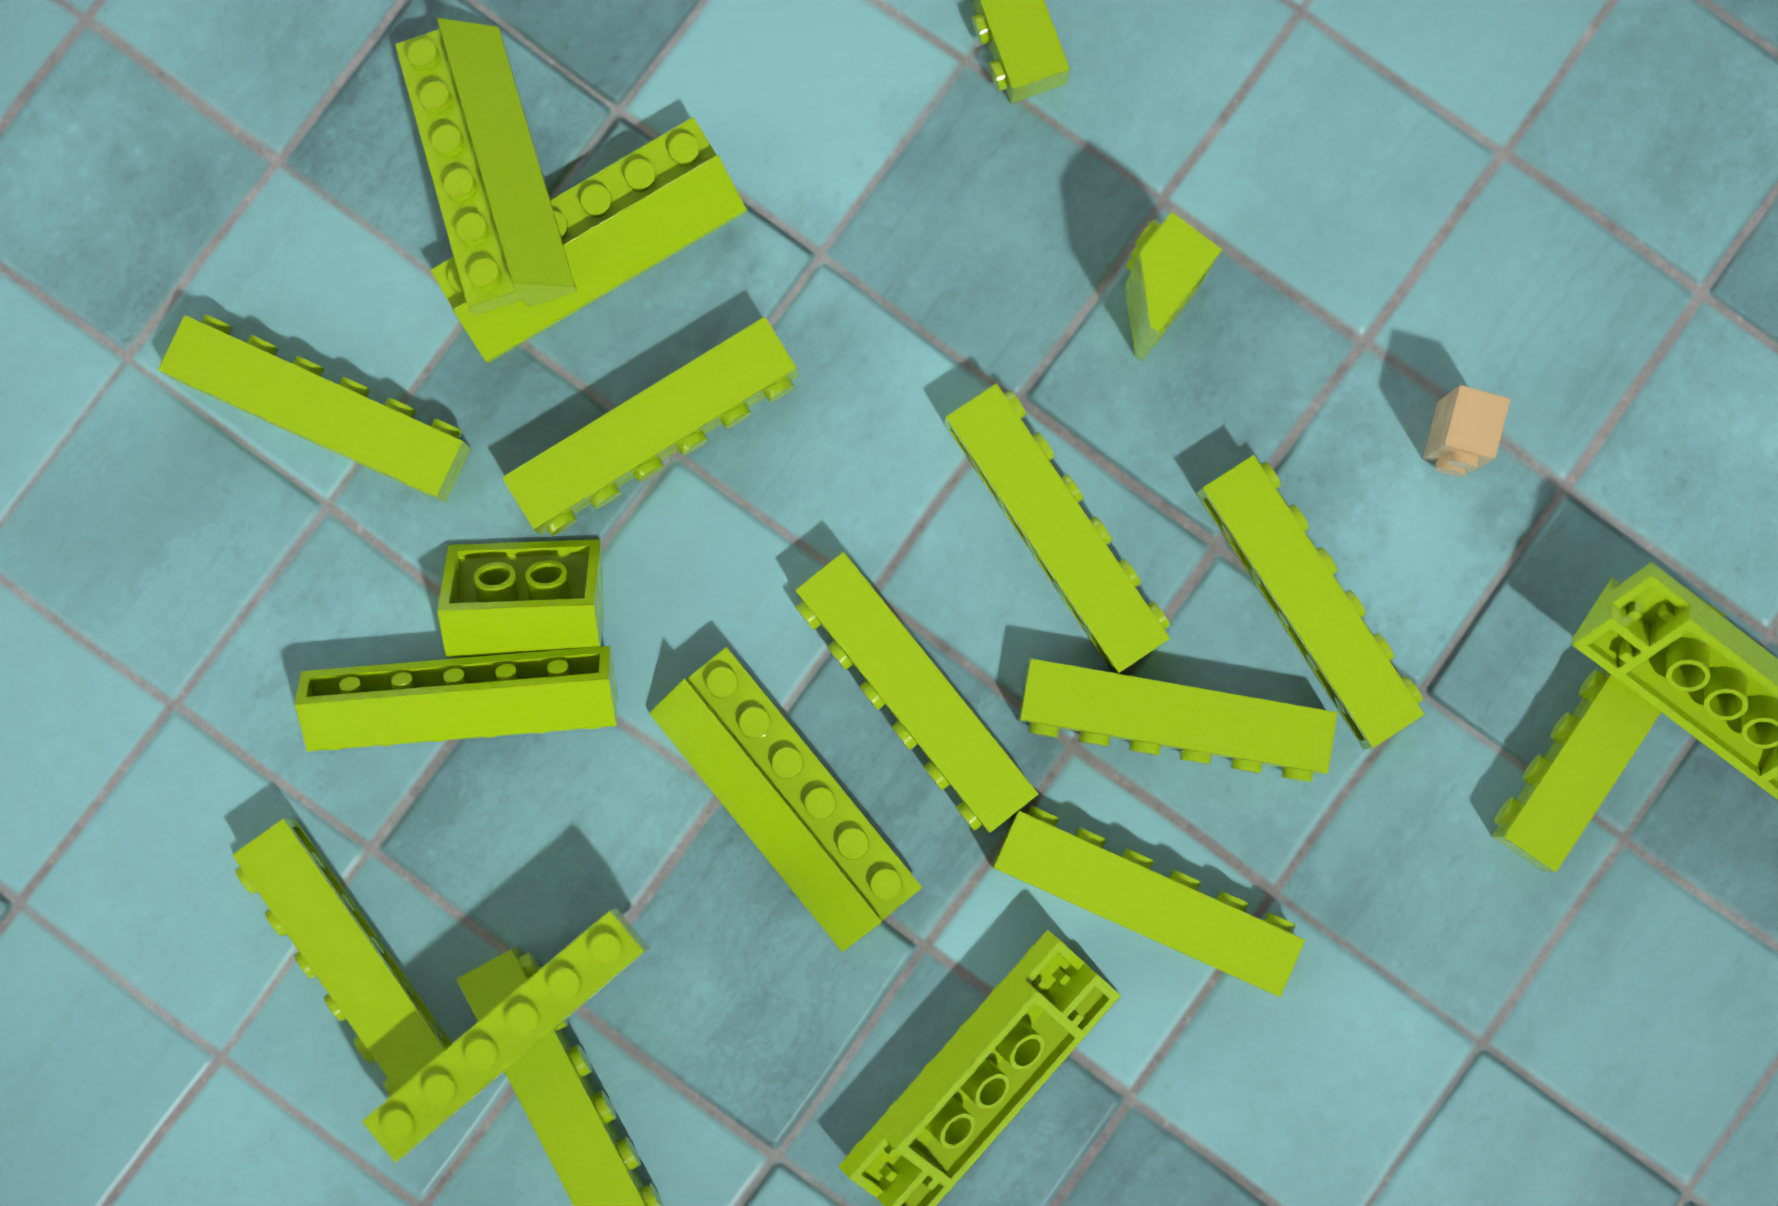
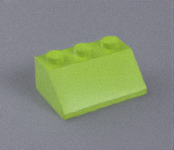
(1164, 276)
(521, 597)

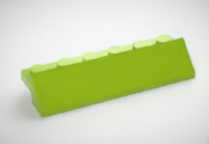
(484, 166)
(614, 232)
(1689, 667)
(785, 799)
(981, 1078)

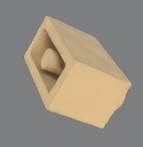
(1466, 430)

